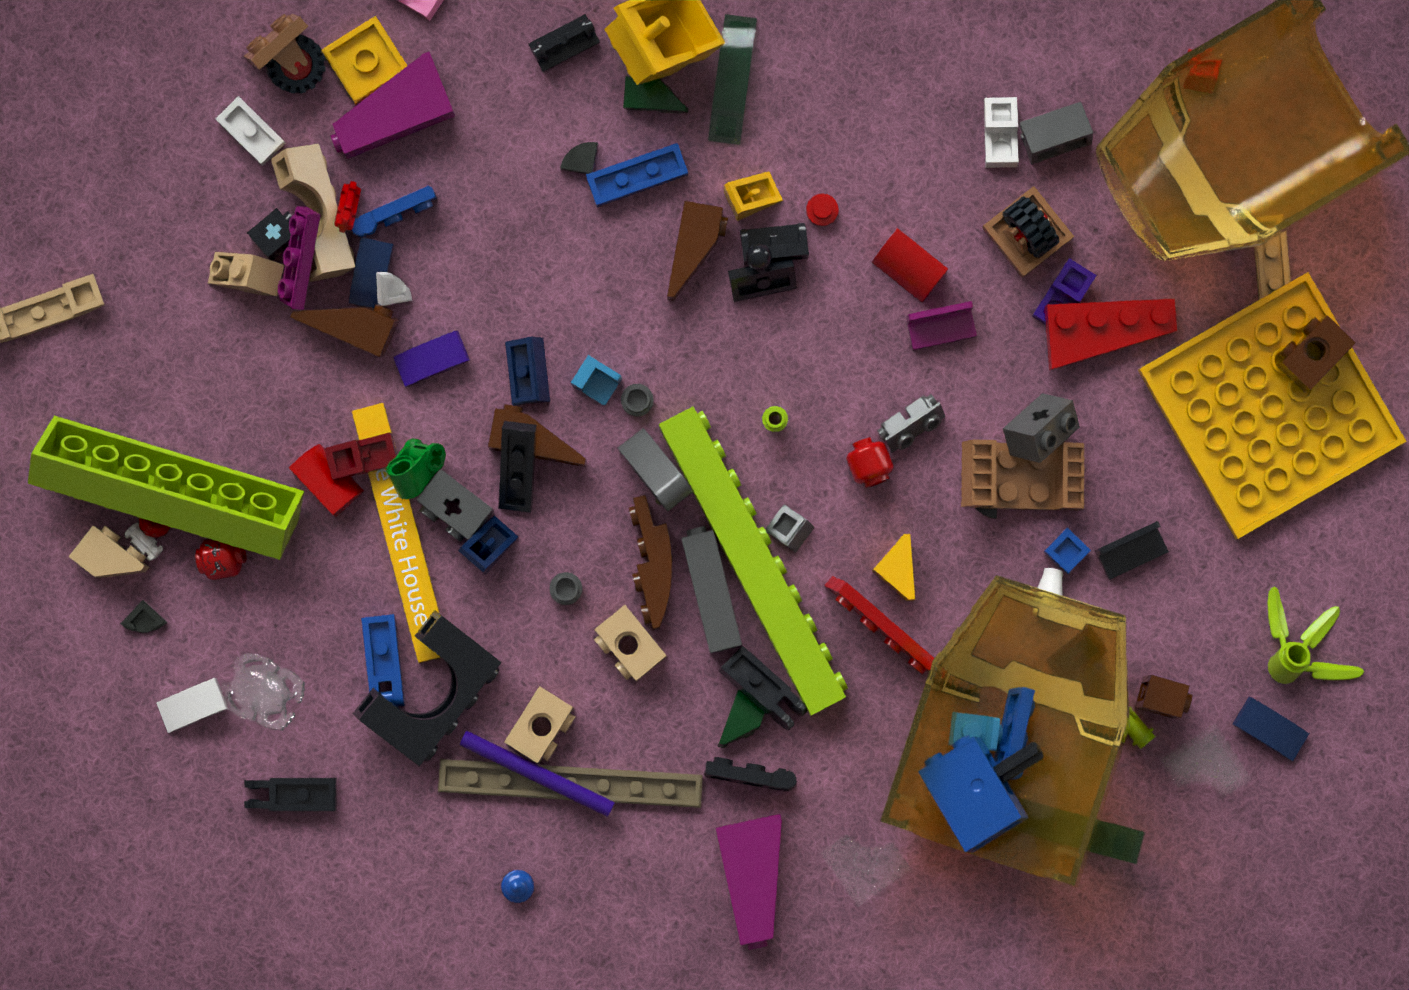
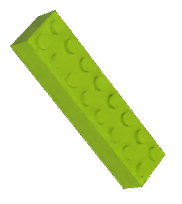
(165, 487)

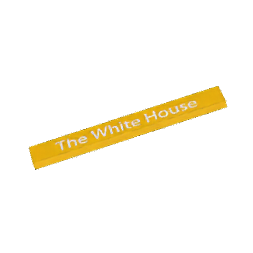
(400, 536)

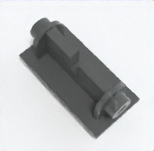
(924, 416)

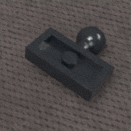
(762, 275)

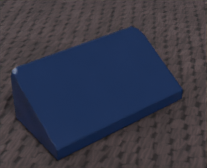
(527, 371)

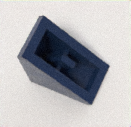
(488, 544)

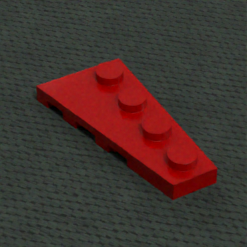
(1097, 328)
(875, 620)

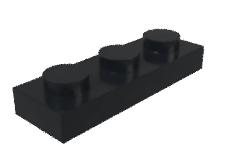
(517, 466)

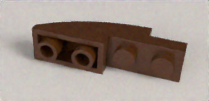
(656, 575)

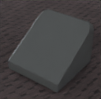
(792, 529)

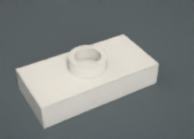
(250, 131)

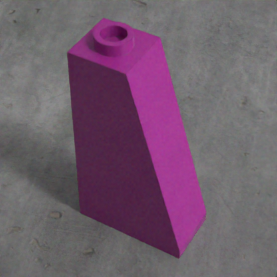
(396, 109)
(751, 871)

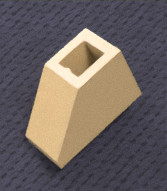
(246, 273)
(105, 557)

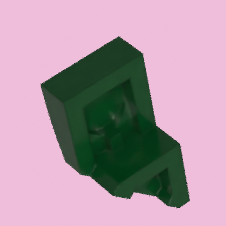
(651, 97)
(742, 721)

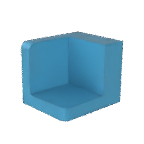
(596, 380)

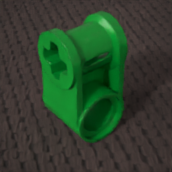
(415, 467)

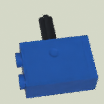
(976, 791)

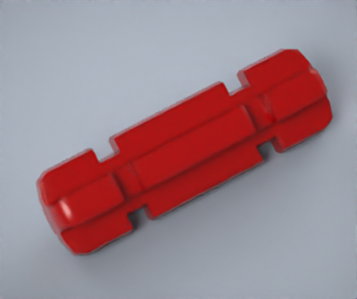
(347, 207)

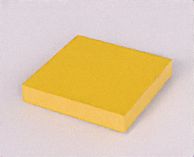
(364, 59)

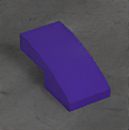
(1067, 288)
(431, 358)

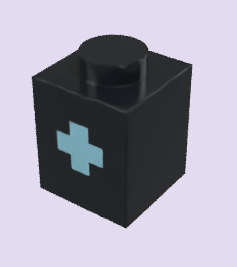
(272, 234)

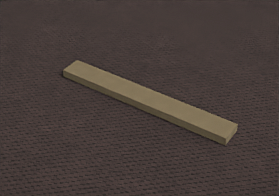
(615, 785)

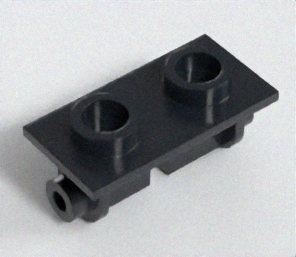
(564, 42)

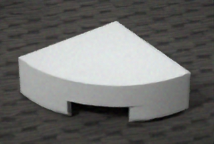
(391, 289)

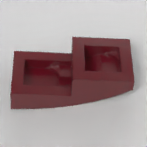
(360, 456)

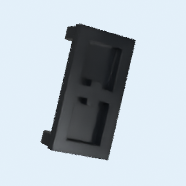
(781, 240)

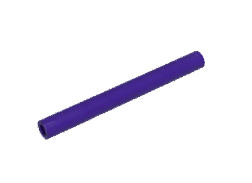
(537, 773)

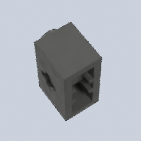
(1041, 428)
(445, 489)

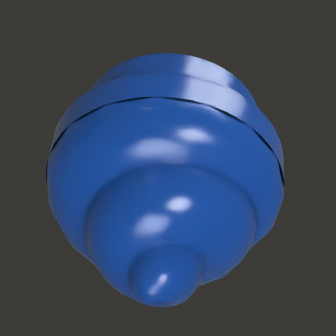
(517, 886)

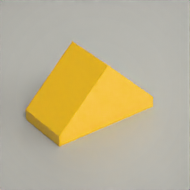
(751, 194)
(897, 568)

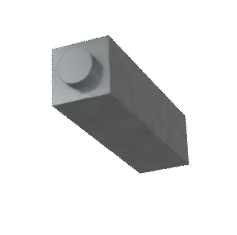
(711, 590)

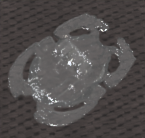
(262, 691)

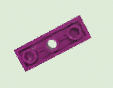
(299, 257)

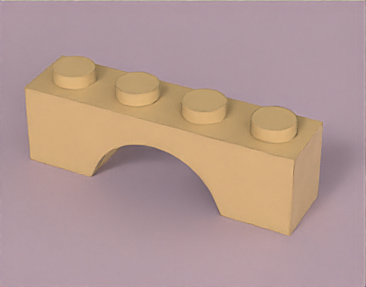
(305, 174)

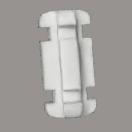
(143, 542)

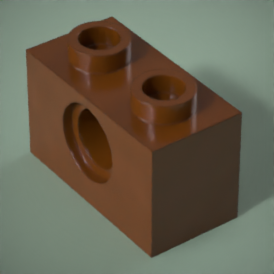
(1332, 344)
(1163, 697)

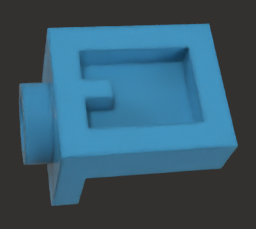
(976, 726)

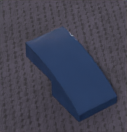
(371, 258)
(1270, 728)

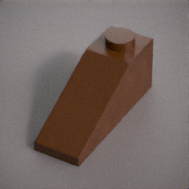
(696, 239)
(359, 326)
(547, 444)

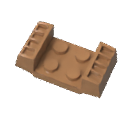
(1007, 482)

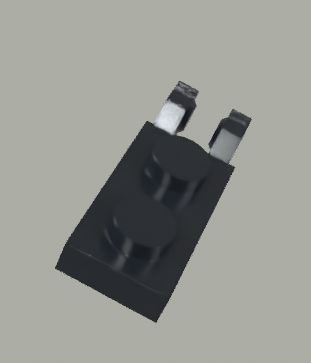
(762, 686)
(751, 775)
(295, 794)

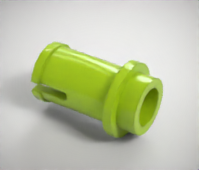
(781, 413)
(1138, 730)

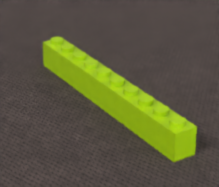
(752, 561)

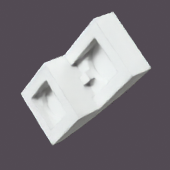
(1001, 132)
(192, 705)

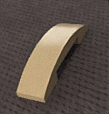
(50, 308)

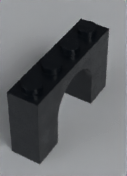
(419, 733)

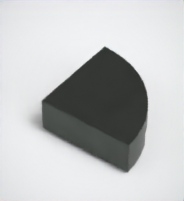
(580, 158)
(143, 619)

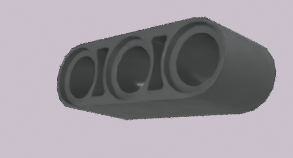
(655, 469)

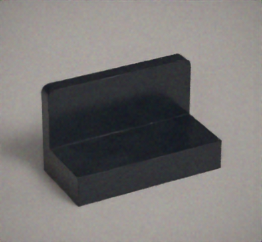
(1132, 550)

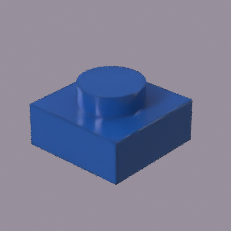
(1067, 550)

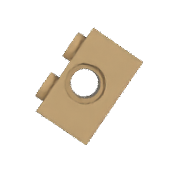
(625, 624)
(523, 736)

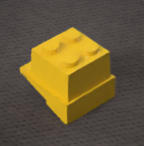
(662, 36)

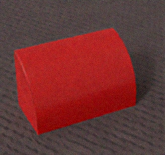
(910, 265)
(315, 474)

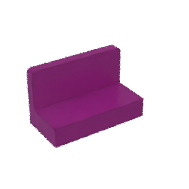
(941, 325)

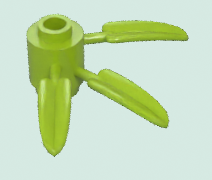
(1294, 657)

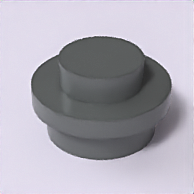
(637, 400)
(565, 588)

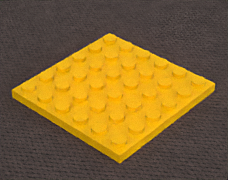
(1251, 427)

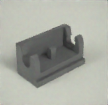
(1056, 133)

